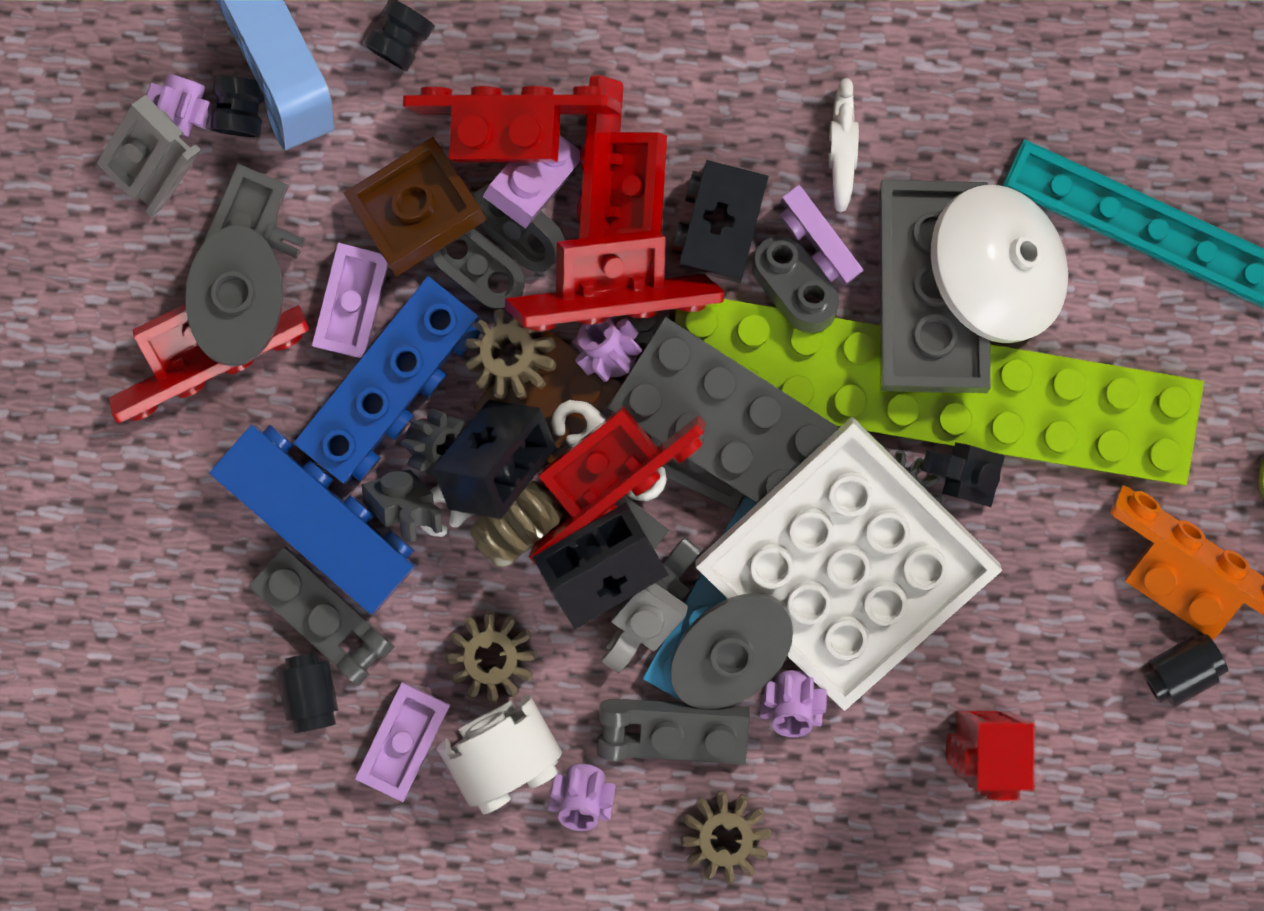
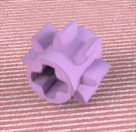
(182, 102)
(607, 348)
(793, 704)
(582, 797)

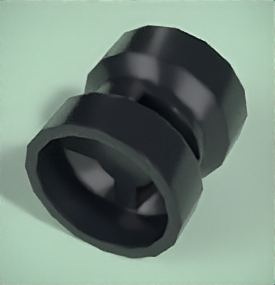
(401, 30)
(236, 107)

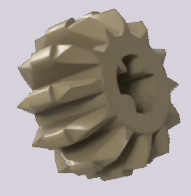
(497, 370)
(520, 528)
(485, 640)
(729, 819)

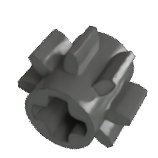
(430, 439)

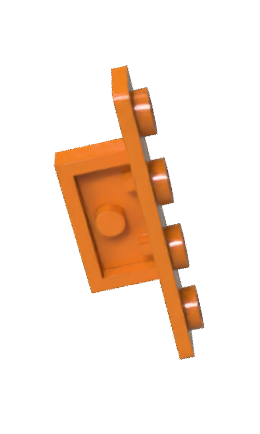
(1185, 568)

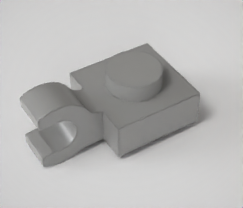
(642, 619)

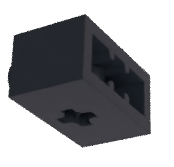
(742, 196)
(494, 459)
(600, 566)

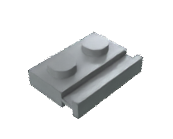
(147, 155)

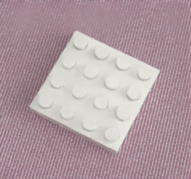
(854, 559)

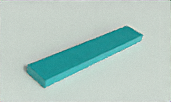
(1139, 222)

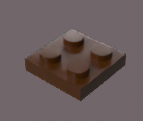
(415, 206)
(562, 384)

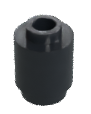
(1185, 670)
(307, 692)

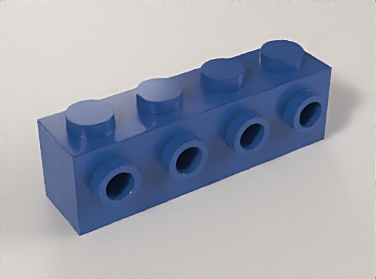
(388, 381)
(313, 518)

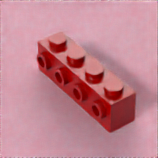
(993, 753)

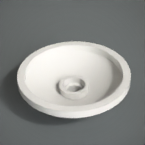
(999, 264)

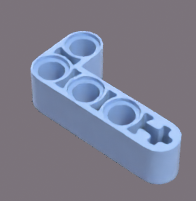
(283, 68)

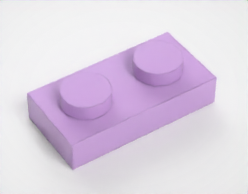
(526, 188)
(805, 219)
(351, 301)
(402, 741)

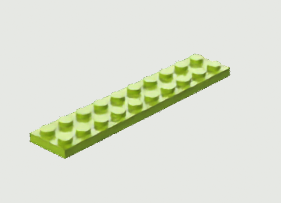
(1035, 408)

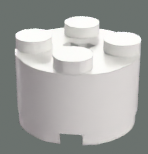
(501, 754)

